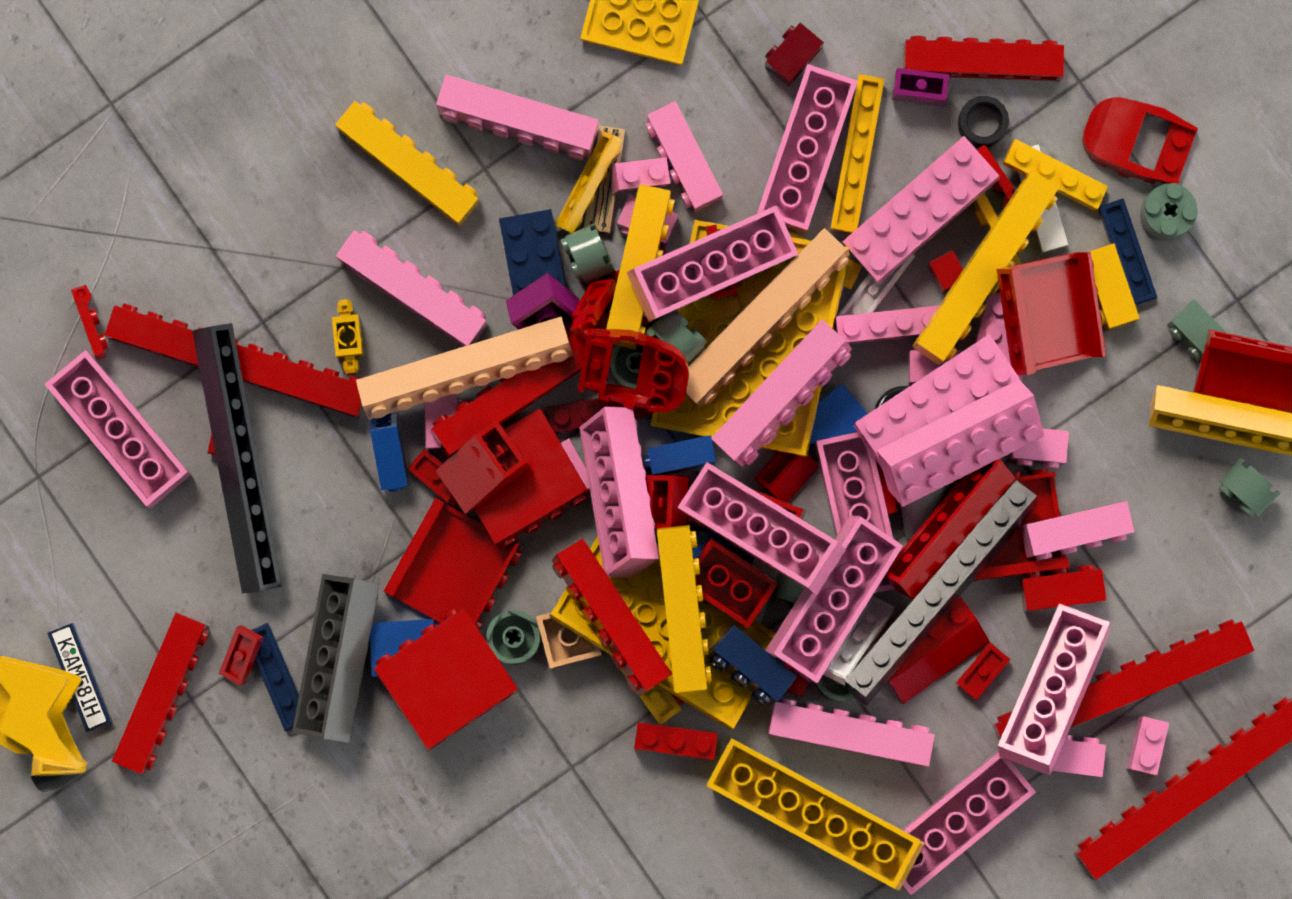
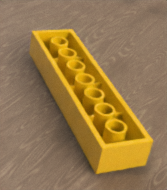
(815, 814)

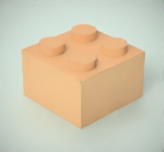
(562, 644)

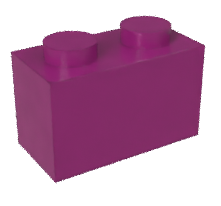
(920, 87)

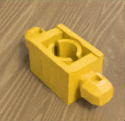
(345, 308)

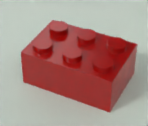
(732, 582)

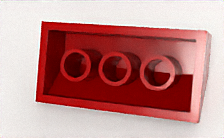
(944, 647)

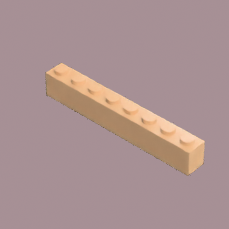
(764, 316)
(464, 368)

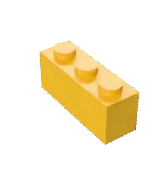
(1113, 294)

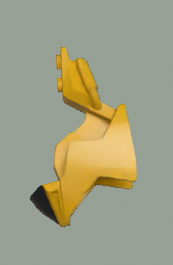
(34, 720)

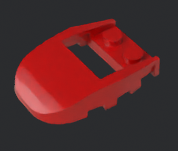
(1114, 130)
(661, 375)

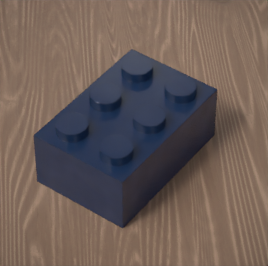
(531, 248)
(750, 666)

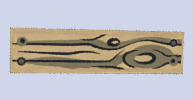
(602, 207)

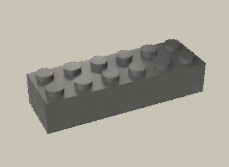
(335, 658)

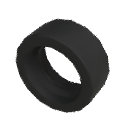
(996, 106)

